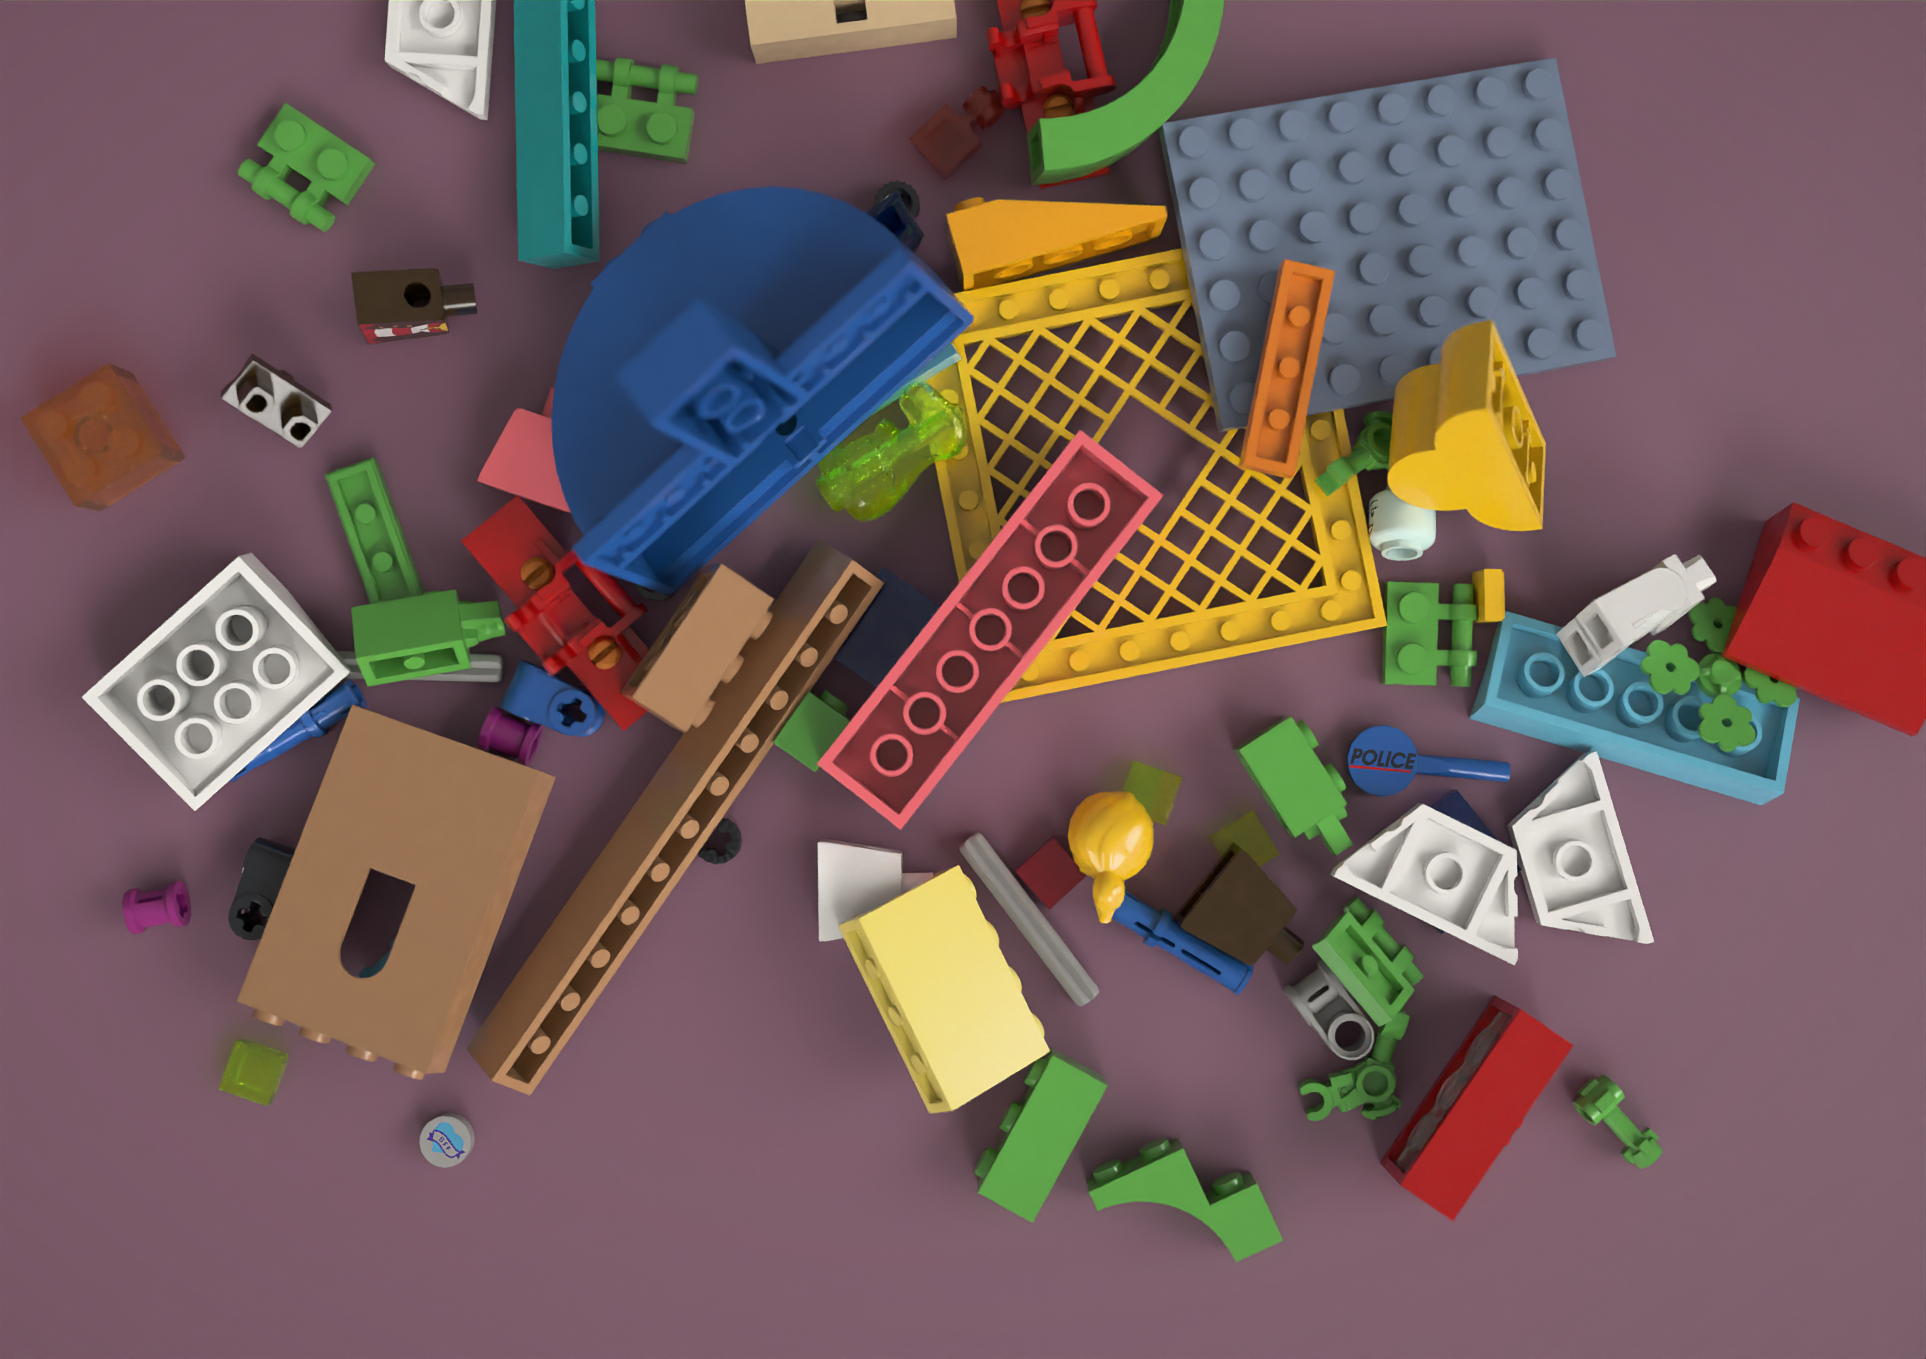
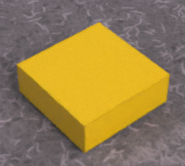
(1489, 595)

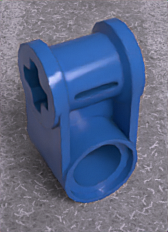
(546, 701)

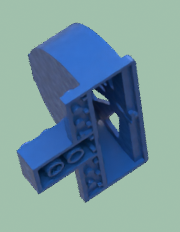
(712, 342)

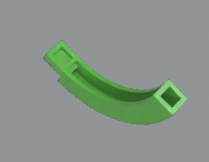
(1095, 139)

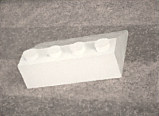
(218, 680)

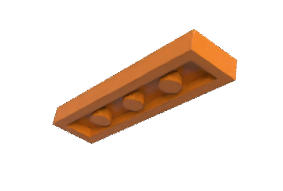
(1287, 369)

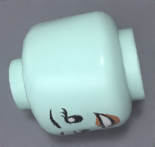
(1399, 527)

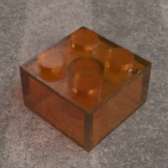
(102, 438)

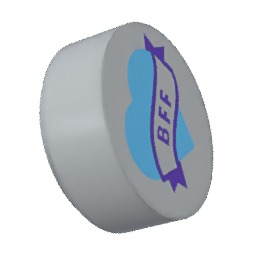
(447, 1140)

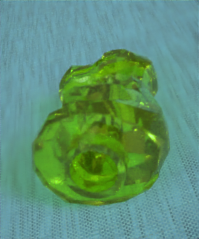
(882, 466)

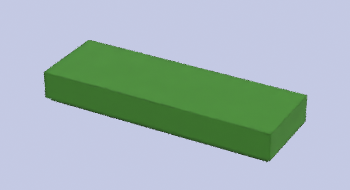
(374, 531)

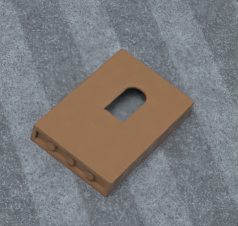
(424, 815)

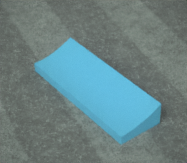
(1541, 693)

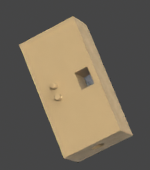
(825, 27)

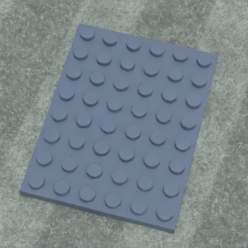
(1427, 205)

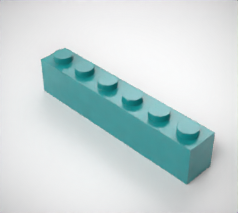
(556, 132)

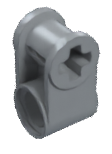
(1325, 1005)

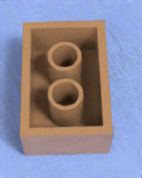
(699, 647)

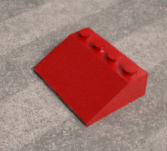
(1836, 617)

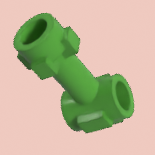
(1599, 1102)

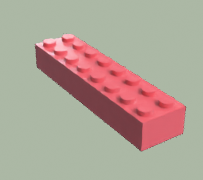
(990, 629)

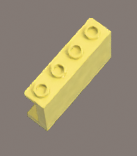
(945, 990)

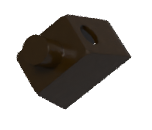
(1241, 911)

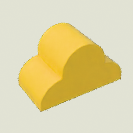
(1468, 435)

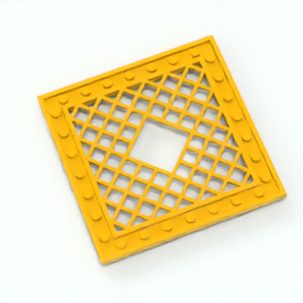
(1083, 296)

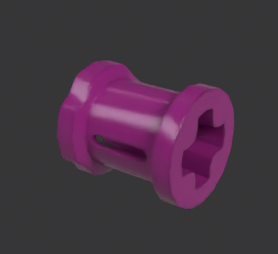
(510, 736)
(156, 907)

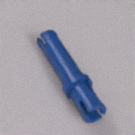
(314, 722)
(1162, 931)

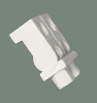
(1633, 610)

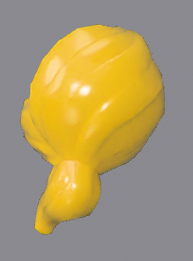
(1110, 843)

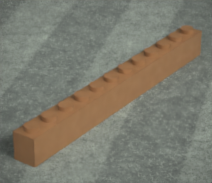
(672, 820)

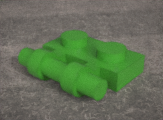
(642, 126)
(316, 155)
(1412, 634)
(1369, 961)

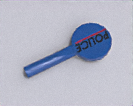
(1386, 761)

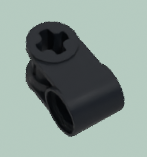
(259, 886)

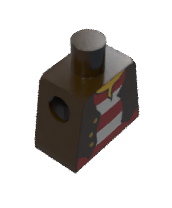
(387, 299)

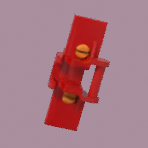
(1033, 67)
(550, 616)

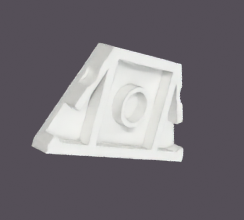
(444, 48)
(1578, 858)
(1442, 877)

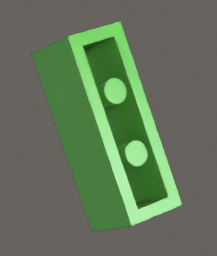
(1039, 1133)

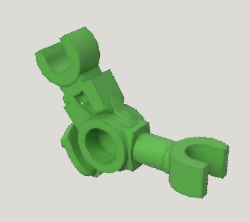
(1369, 452)
(1367, 1082)

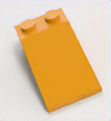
(1022, 239)

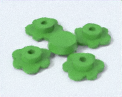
(1715, 676)

